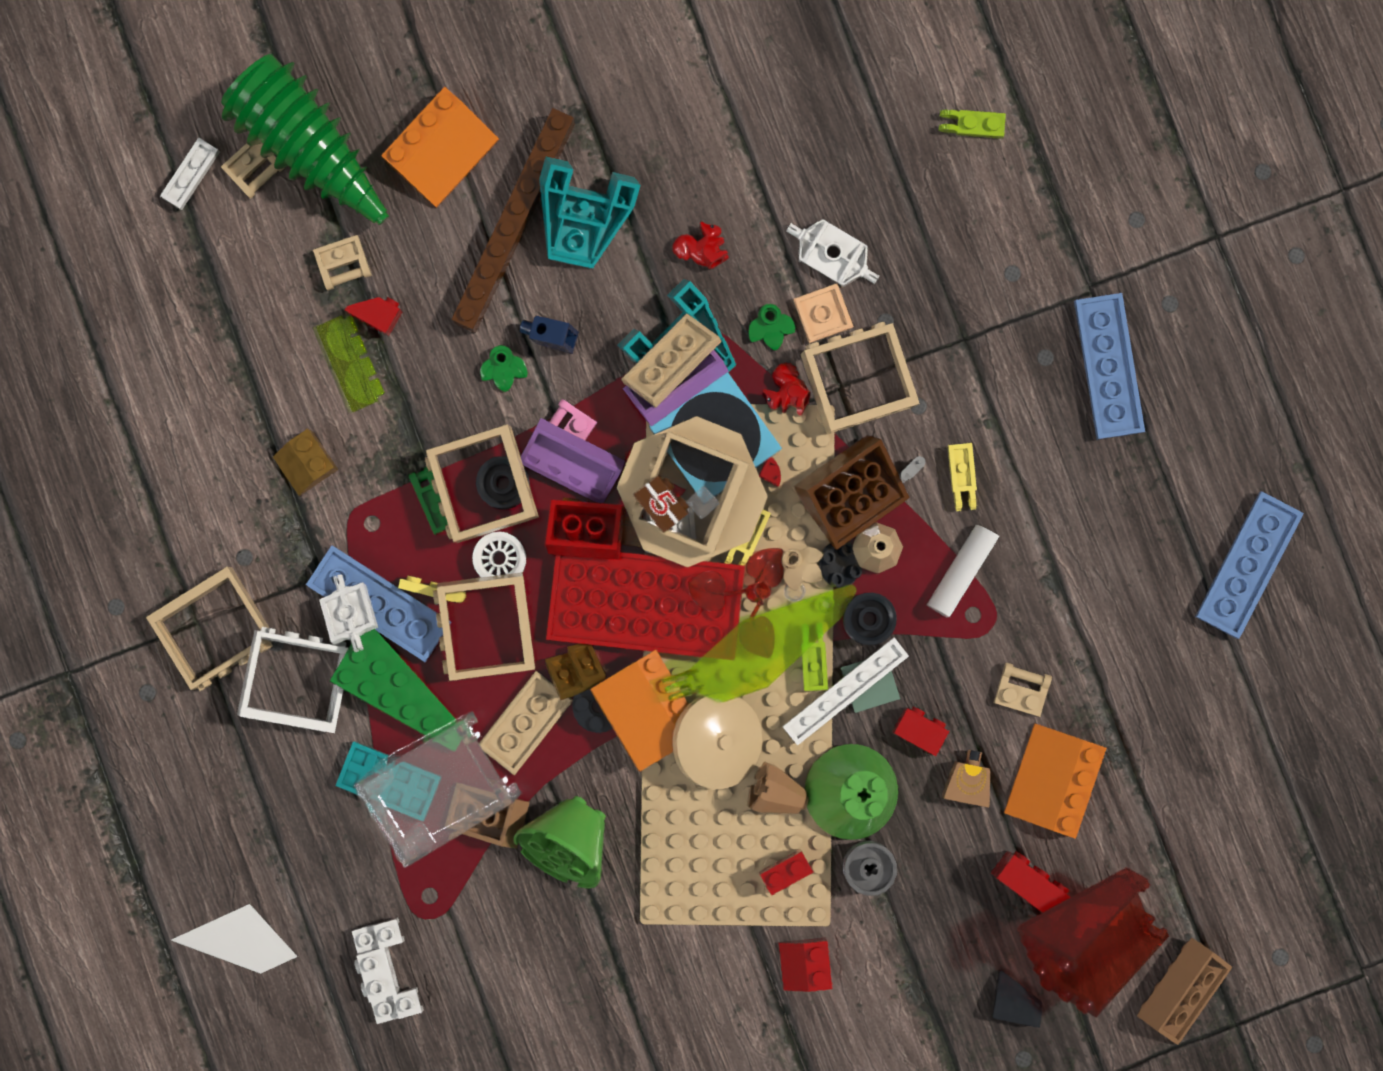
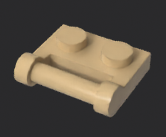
(244, 163)
(339, 255)
(1021, 697)

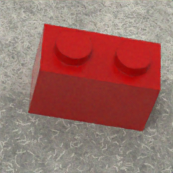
(921, 731)
(786, 872)

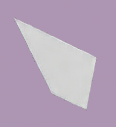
(240, 939)

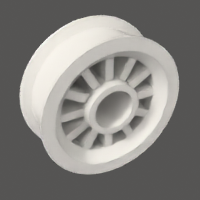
(489, 539)

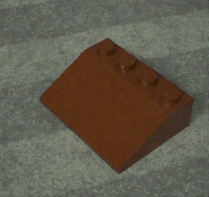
(852, 490)

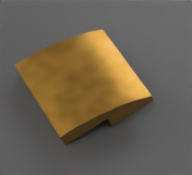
(575, 670)

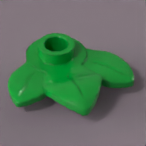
(771, 330)
(503, 371)

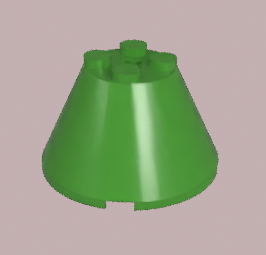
(851, 791)
(566, 842)

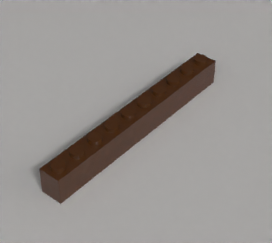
(512, 223)

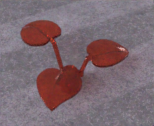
(764, 566)

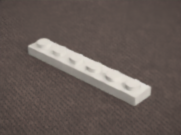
(845, 691)

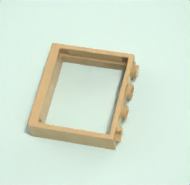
(832, 425)
(445, 506)
(156, 621)
(443, 621)

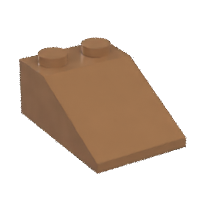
(501, 826)

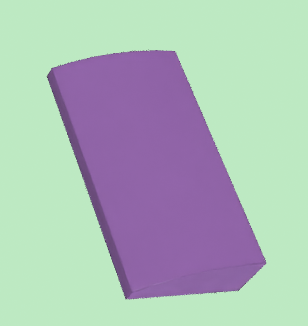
(701, 377)
(571, 461)

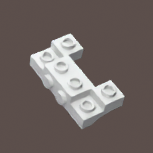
(379, 974)

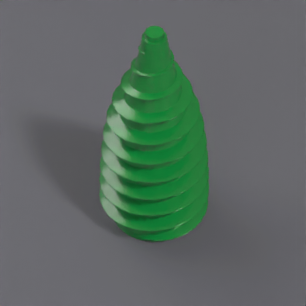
(300, 134)

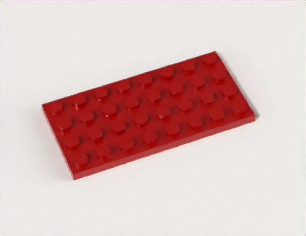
(639, 604)

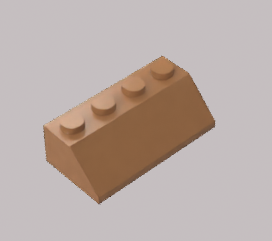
(1184, 991)

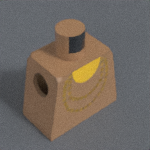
(969, 781)

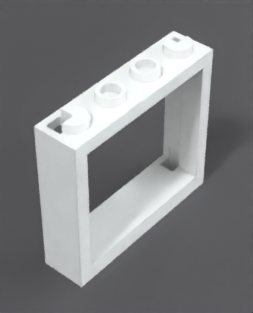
(283, 718)

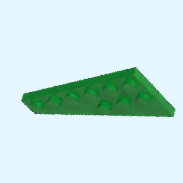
(389, 685)

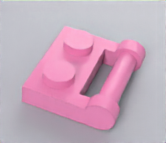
(578, 425)

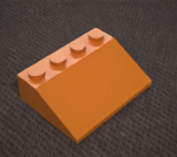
(440, 147)
(641, 709)
(1055, 780)

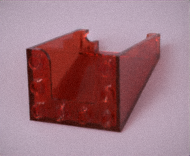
(1093, 941)

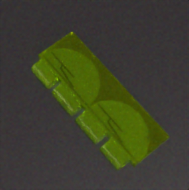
(349, 368)

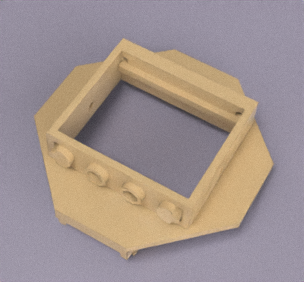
(739, 503)

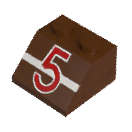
(662, 503)

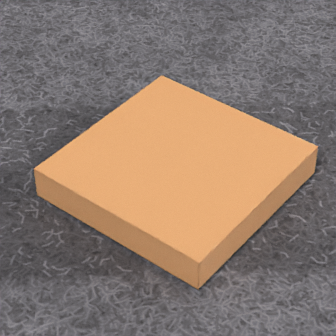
(823, 313)

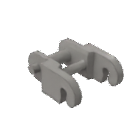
(912, 469)

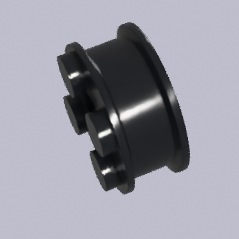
(487, 484)
(884, 614)
(586, 715)

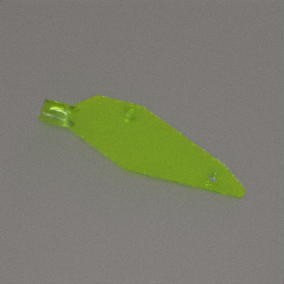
(761, 648)

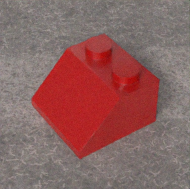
(805, 965)

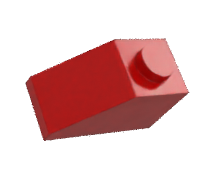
(377, 313)

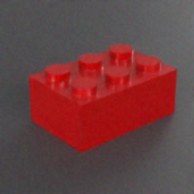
(585, 529)
(1029, 882)

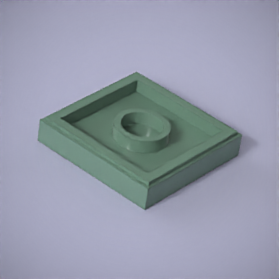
(878, 694)

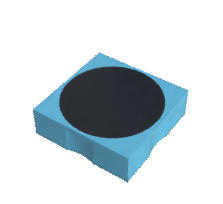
(728, 407)

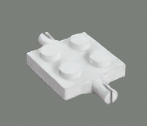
(348, 613)

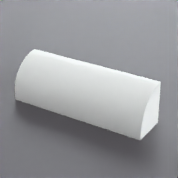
(962, 570)

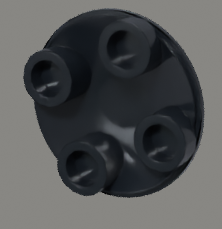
(839, 565)

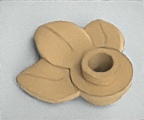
(804, 569)

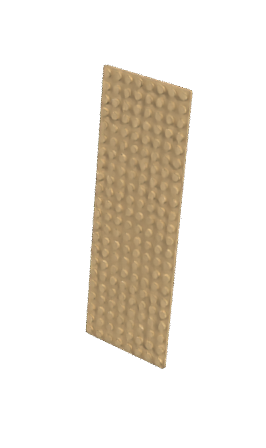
(706, 843)

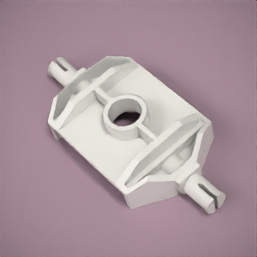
(843, 269)

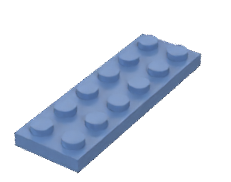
(1109, 366)
(1249, 565)
(396, 612)

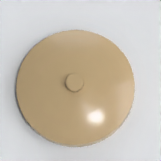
(717, 742)

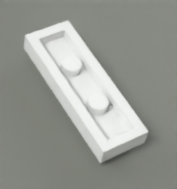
(190, 173)

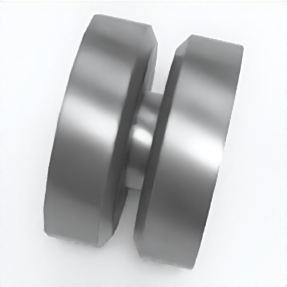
(873, 881)

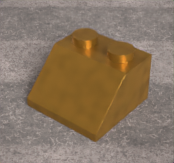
(304, 462)

